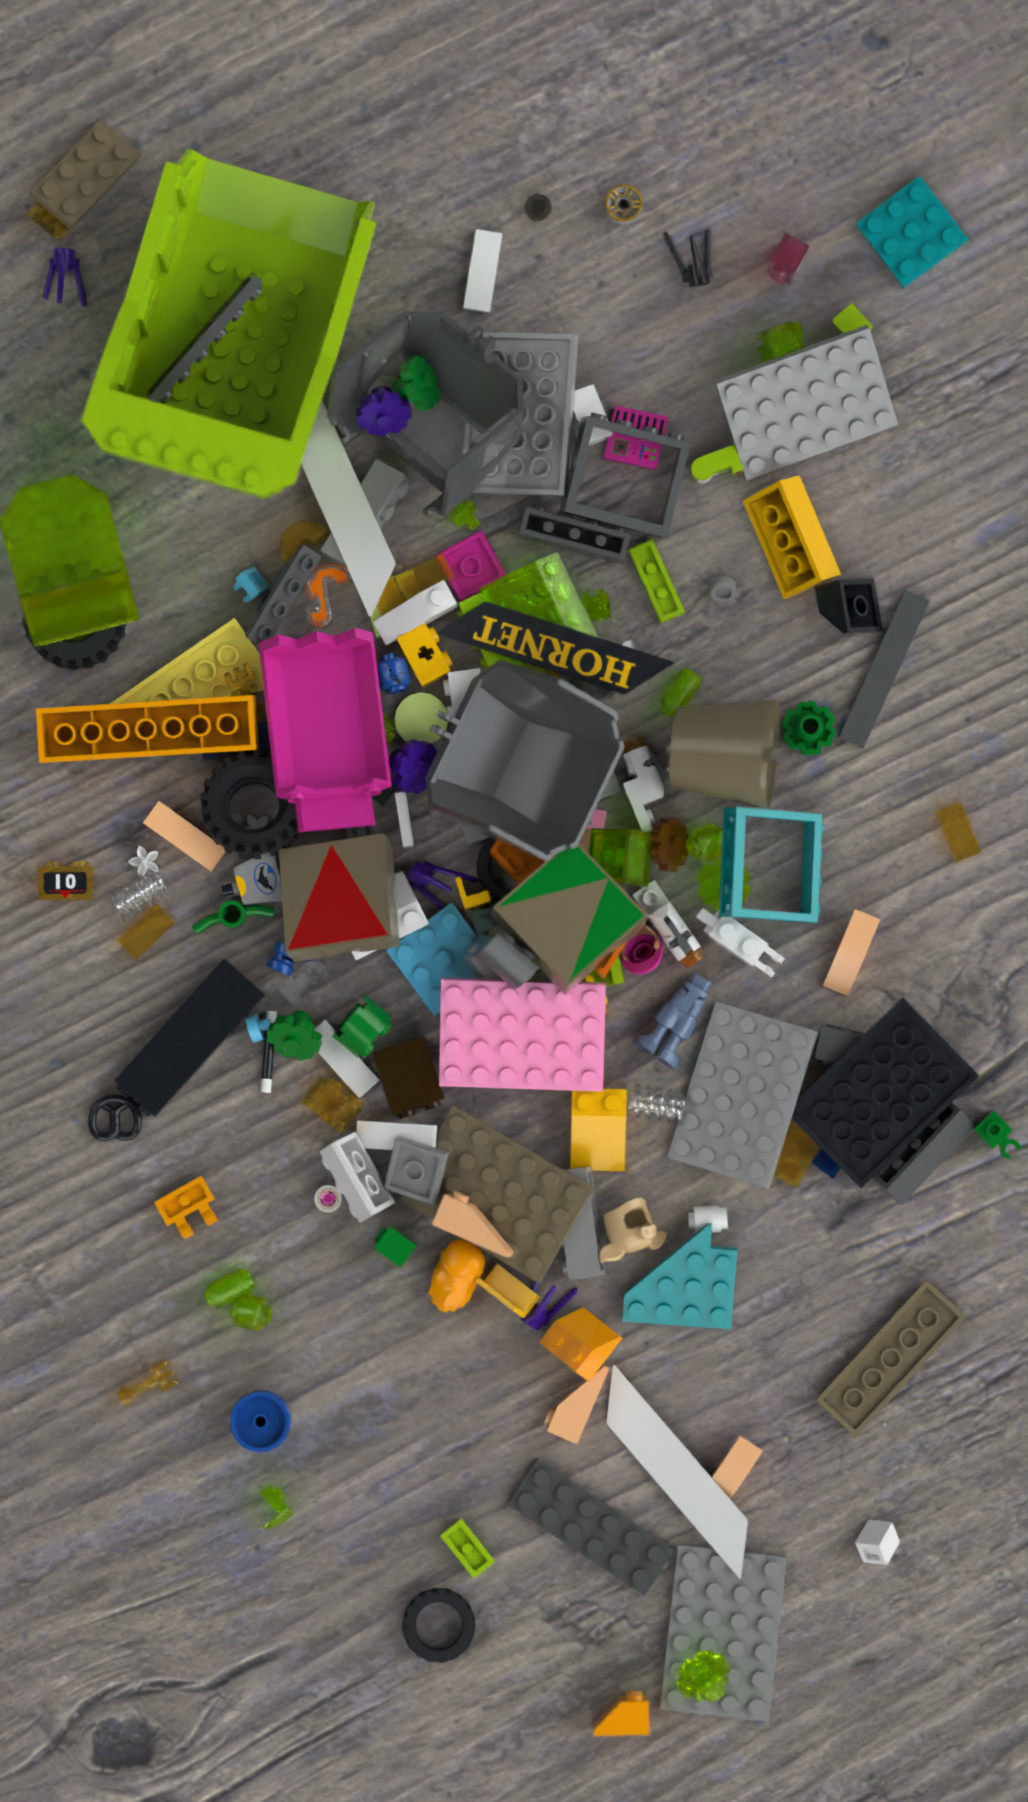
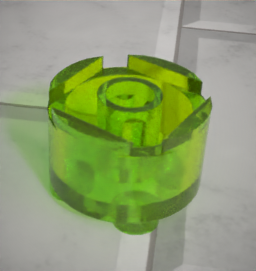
(780, 340)

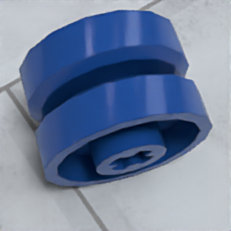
(261, 1437)

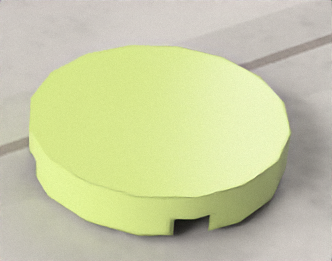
(417, 715)

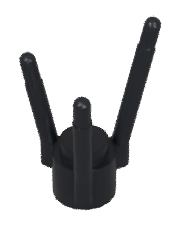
(697, 273)

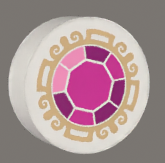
(328, 1198)

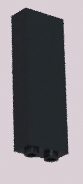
(189, 1039)

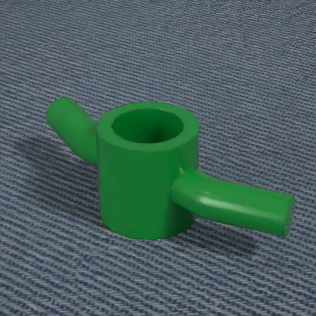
(246, 911)

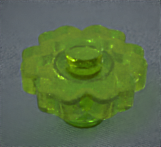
(710, 884)
(704, 1676)

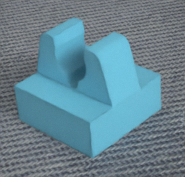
(252, 583)

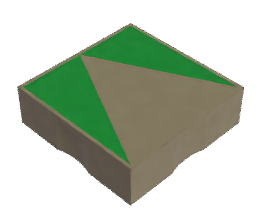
(569, 916)

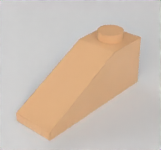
(468, 1222)
(573, 1411)

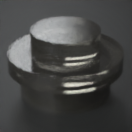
(538, 207)

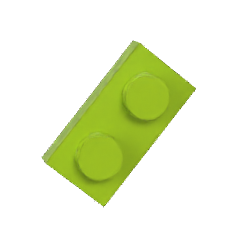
(467, 1548)

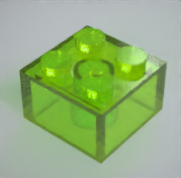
(622, 855)

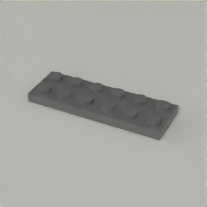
(213, 330)
(591, 1526)

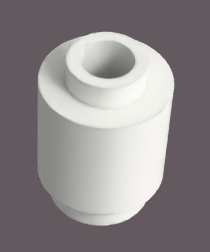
(708, 1214)

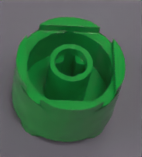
(362, 1027)

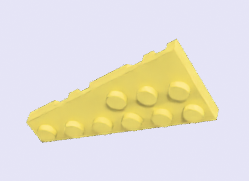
(201, 669)

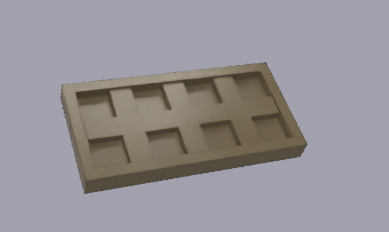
(85, 174)

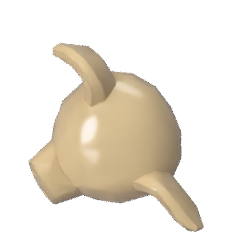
(630, 1231)

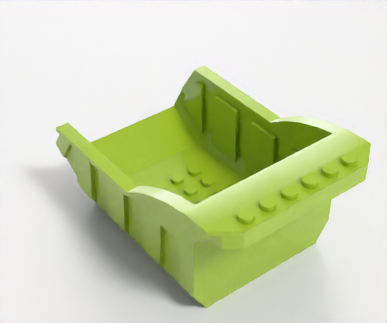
(259, 388)

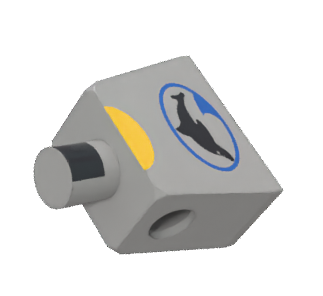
(256, 881)

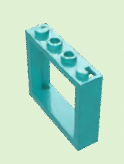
(733, 863)

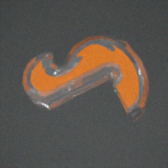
(317, 592)

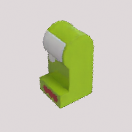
(715, 463)

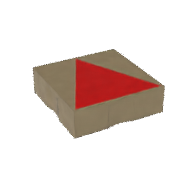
(338, 897)

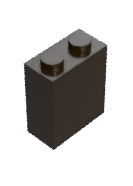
(408, 1077)

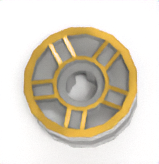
(630, 196)

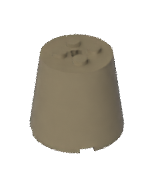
(725, 750)

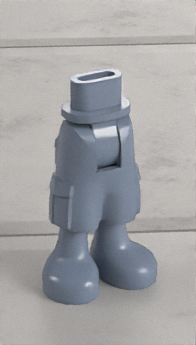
(679, 1017)

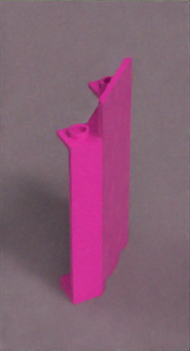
(326, 726)

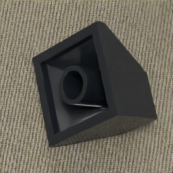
(850, 605)

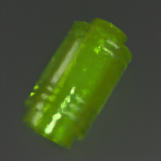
(680, 691)
(229, 1288)

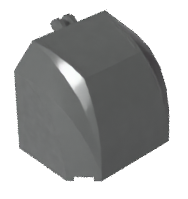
(524, 759)

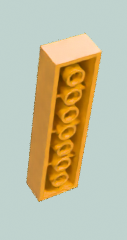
(147, 729)

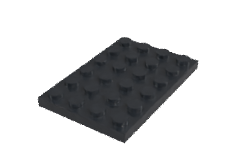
(882, 1092)

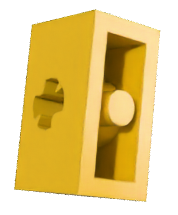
(425, 671)

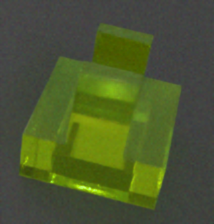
(464, 515)
(597, 606)

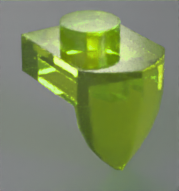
(276, 1499)

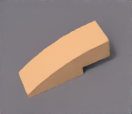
(184, 836)
(851, 952)
(736, 1465)

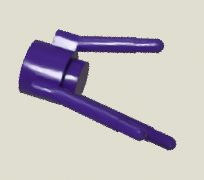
(64, 262)
(422, 874)
(537, 1315)

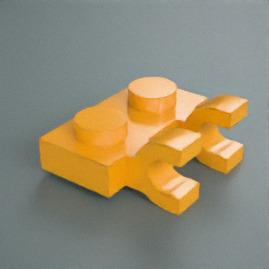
(183, 1202)

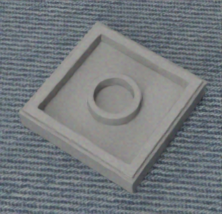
(416, 1170)

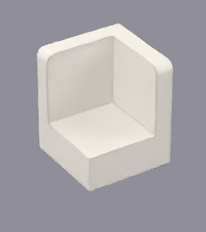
(877, 1542)

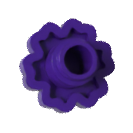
(383, 412)
(412, 765)

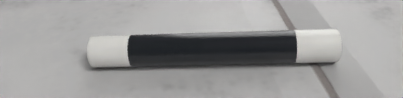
(268, 1057)

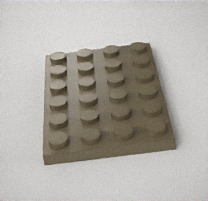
(513, 1187)

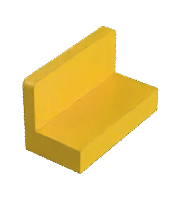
(474, 901)
(509, 1290)

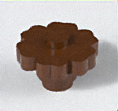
(668, 844)

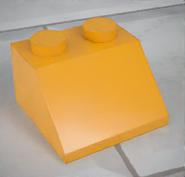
(581, 1342)
(625, 1716)

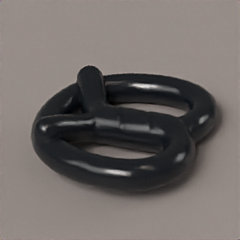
(114, 1118)

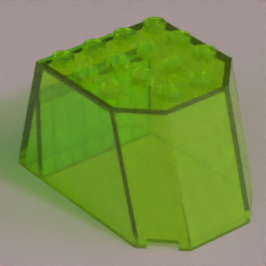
(66, 559)

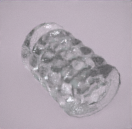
(138, 894)
(656, 1103)

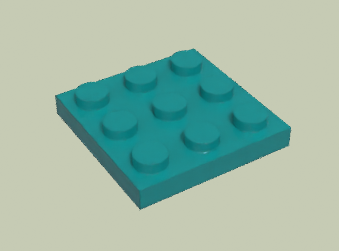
(911, 232)

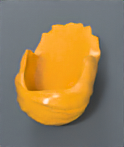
(456, 1275)

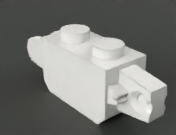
(738, 940)

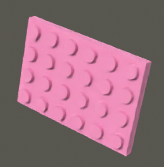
(521, 1035)

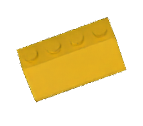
(791, 537)

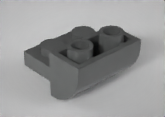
(504, 959)

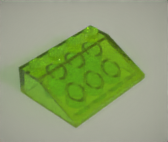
(542, 592)

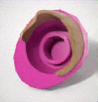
(642, 951)

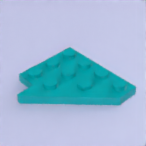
(686, 1287)

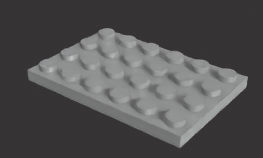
(806, 402)
(541, 456)
(742, 1094)
(731, 1618)

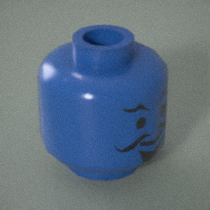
(393, 674)

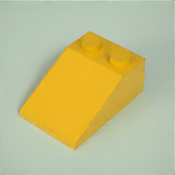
(598, 1129)

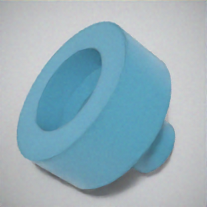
(256, 1027)

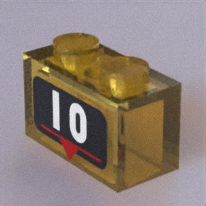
(66, 882)

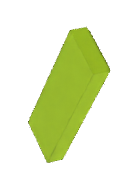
(656, 581)

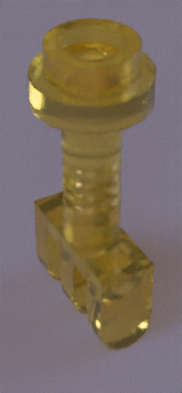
(241, 683)
(126, 1395)

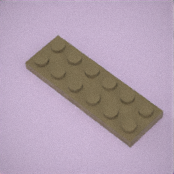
(890, 1358)

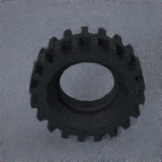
(83, 652)
(216, 815)

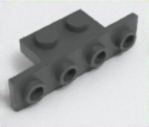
(282, 594)

